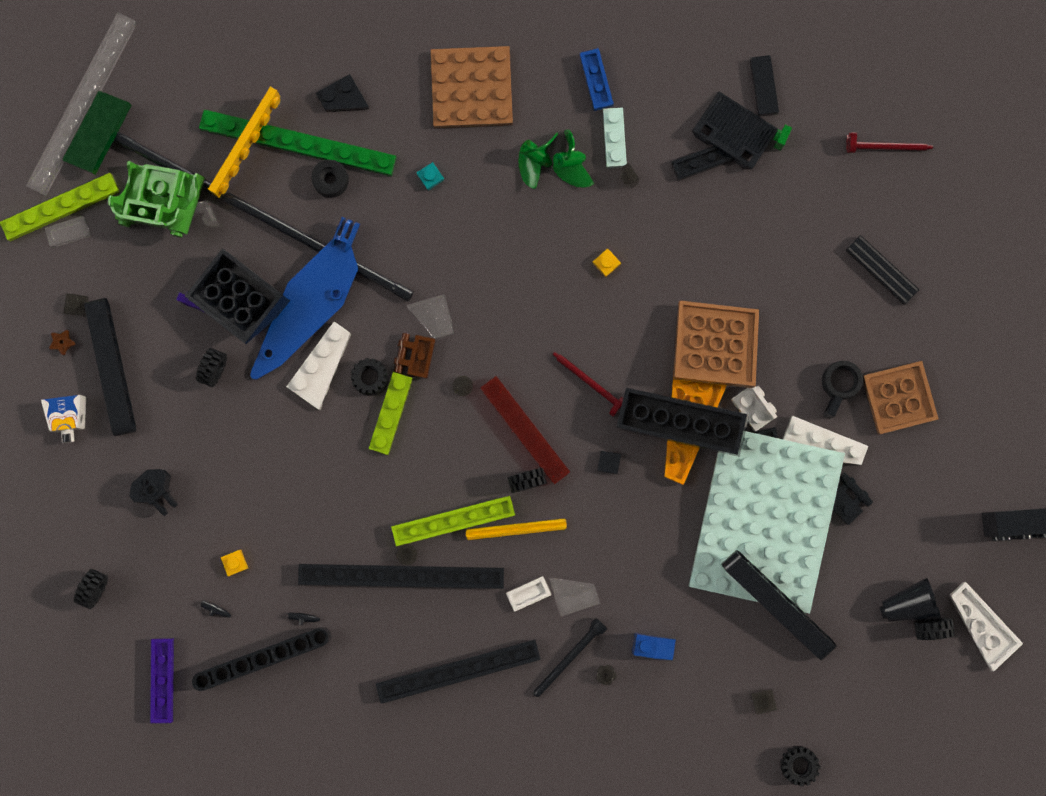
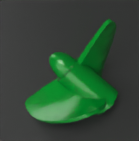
(532, 159)
(569, 165)

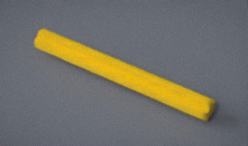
(516, 529)

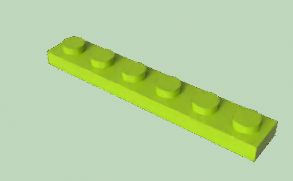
(59, 207)
(453, 521)

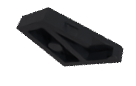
(342, 96)

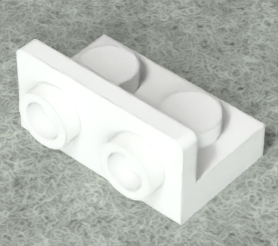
(753, 403)

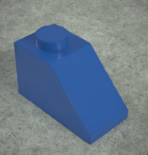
(653, 646)

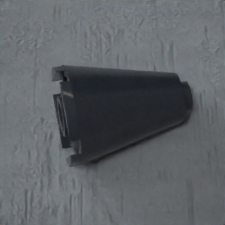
(911, 604)

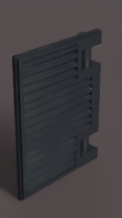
(735, 130)

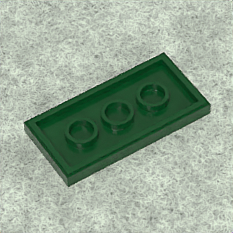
(97, 132)

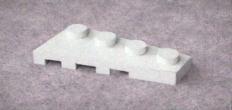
(317, 371)
(813, 435)
(988, 631)

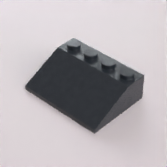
(236, 297)

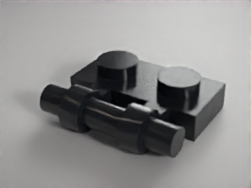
(846, 507)

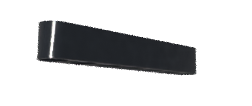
(110, 367)
(779, 605)
(252, 662)

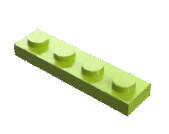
(390, 413)

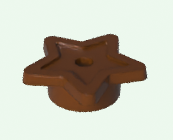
(67, 342)

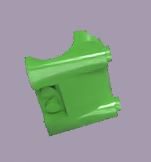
(158, 198)

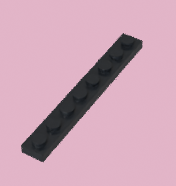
(458, 671)

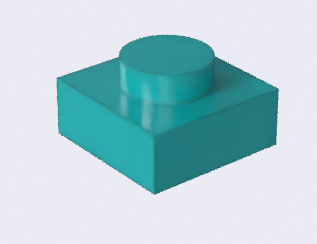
(430, 176)

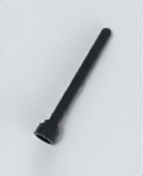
(596, 628)

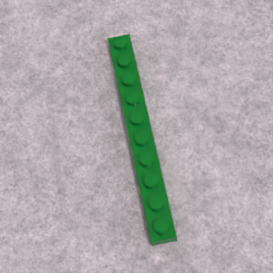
(301, 143)

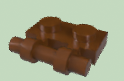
(420, 358)

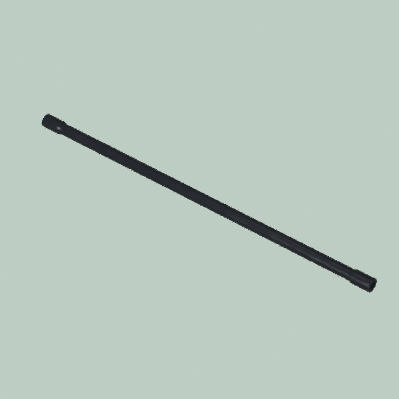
(130, 144)

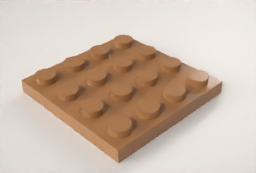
(471, 87)
(716, 344)

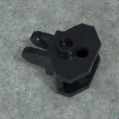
(155, 490)

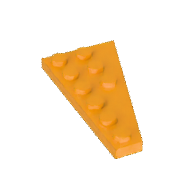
(681, 456)

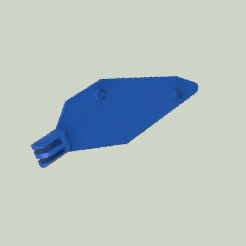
(314, 298)

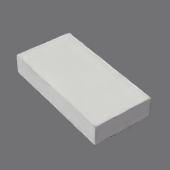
(528, 593)

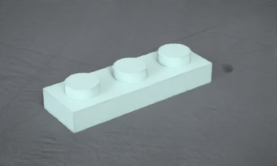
(614, 138)

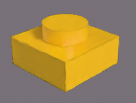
(606, 262)
(234, 562)

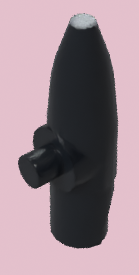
(214, 609)
(302, 617)

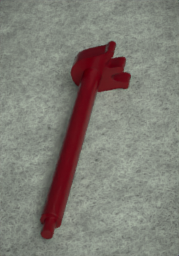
(852, 145)
(617, 403)

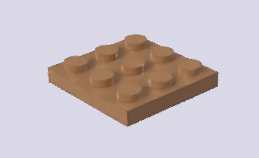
(900, 397)

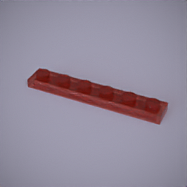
(525, 430)

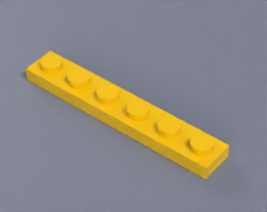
(241, 148)

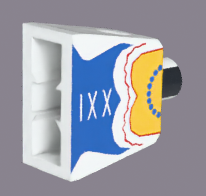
(65, 415)

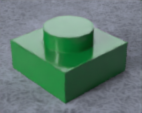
(781, 137)

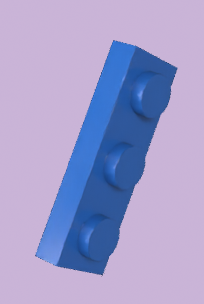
(596, 79)

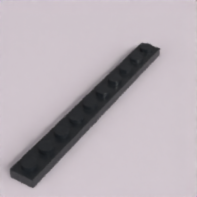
(401, 576)

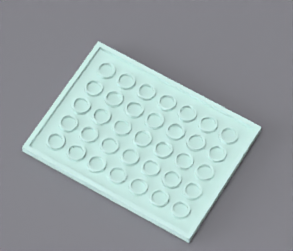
(771, 509)

